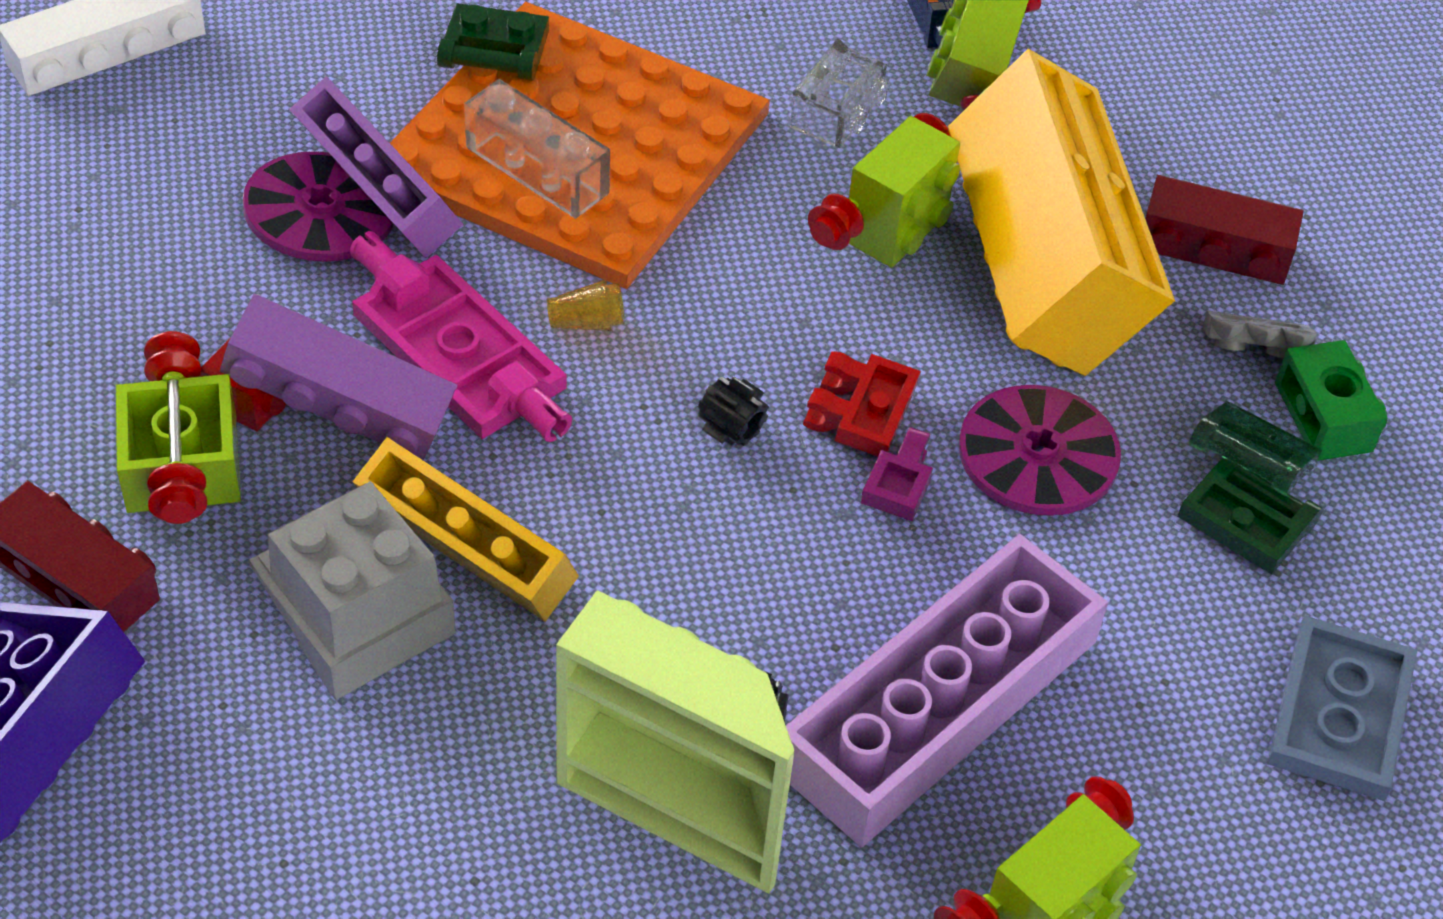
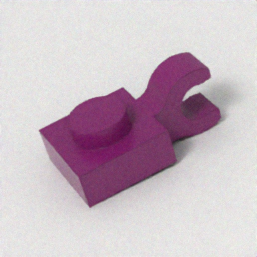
(900, 479)

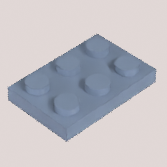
(1343, 708)

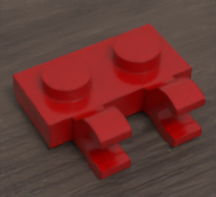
(876, 407)

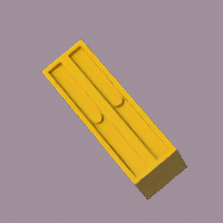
(1058, 215)

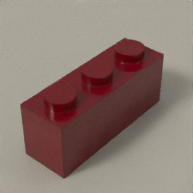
(1223, 229)
(73, 558)

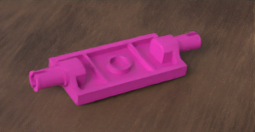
(449, 329)

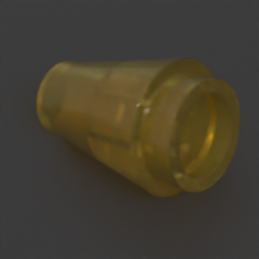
(588, 308)

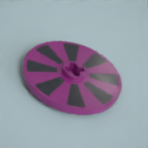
(310, 207)
(1063, 477)

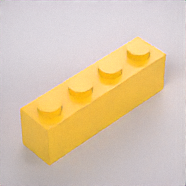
(470, 530)

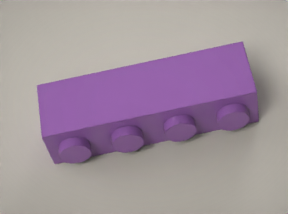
(376, 167)
(336, 376)

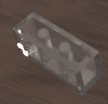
(537, 148)

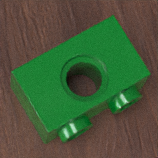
(1331, 399)

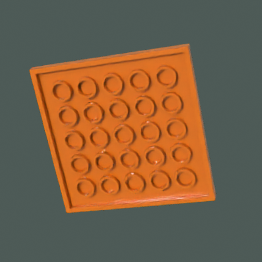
(664, 131)

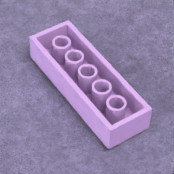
(941, 688)

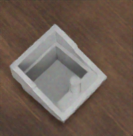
(355, 589)

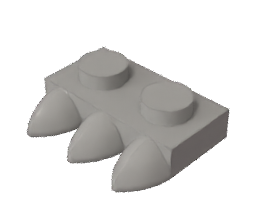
(1235, 331)

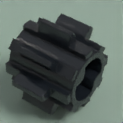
(732, 411)

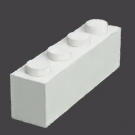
(93, 36)

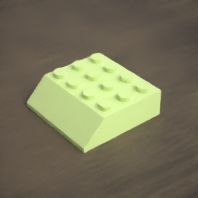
(673, 737)

